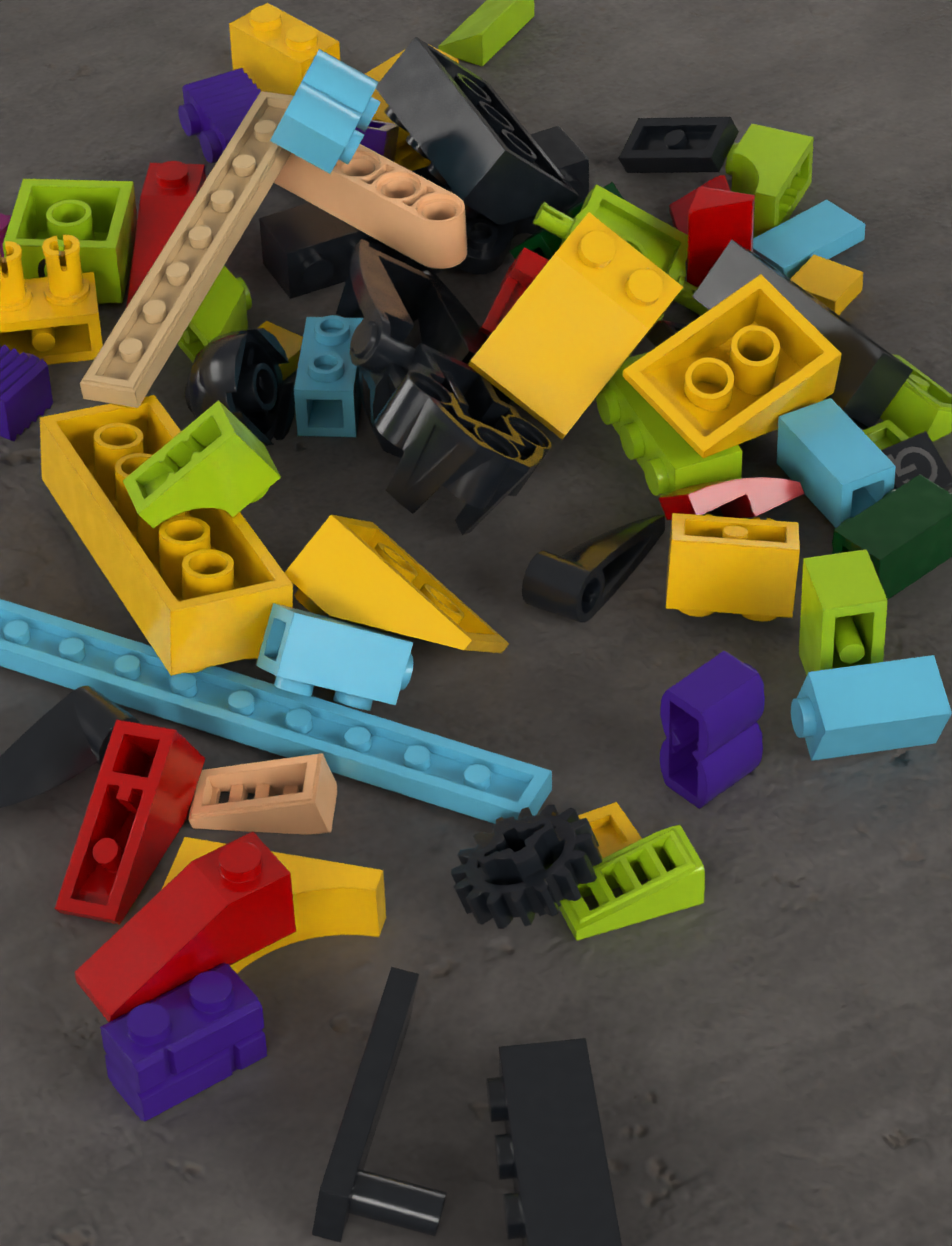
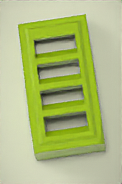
(673, 885)

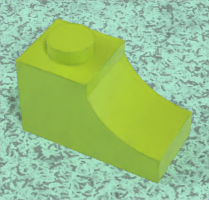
(773, 168)
(204, 466)

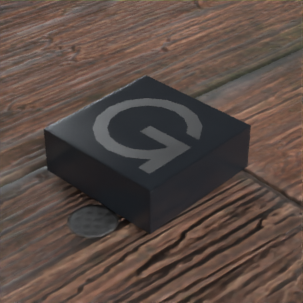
(916, 457)

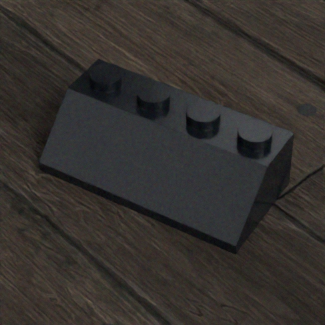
(470, 137)

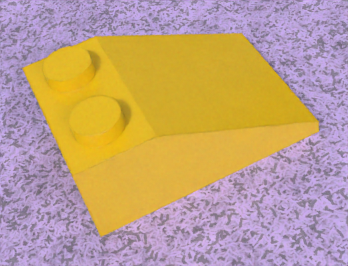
(575, 325)
(737, 369)
(370, 580)

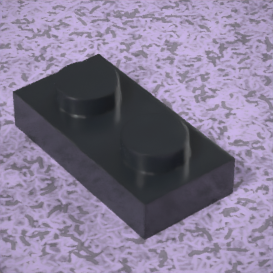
(678, 145)

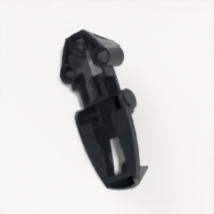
(426, 399)

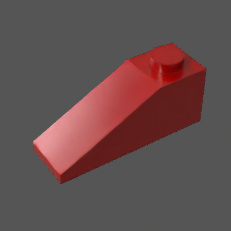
(163, 202)
(130, 819)
(202, 918)

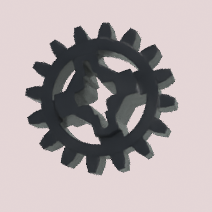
(526, 866)

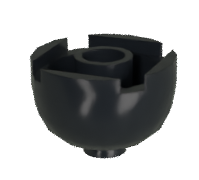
(247, 379)

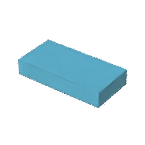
(817, 231)

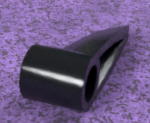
(590, 573)
(59, 745)

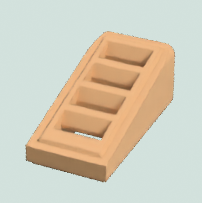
(302, 806)

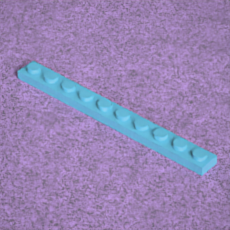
(272, 718)

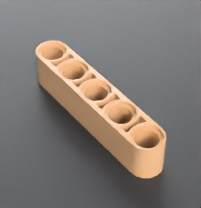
(385, 204)

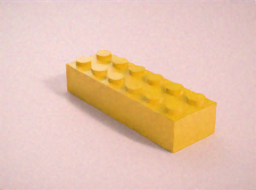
(192, 582)

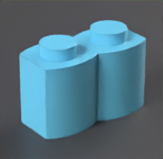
(326, 112)

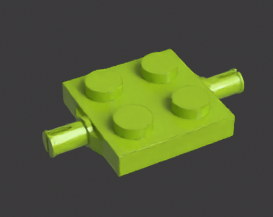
(647, 234)

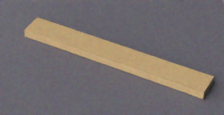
(190, 260)

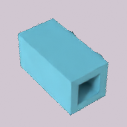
(327, 380)
(833, 460)
(334, 655)
(871, 707)

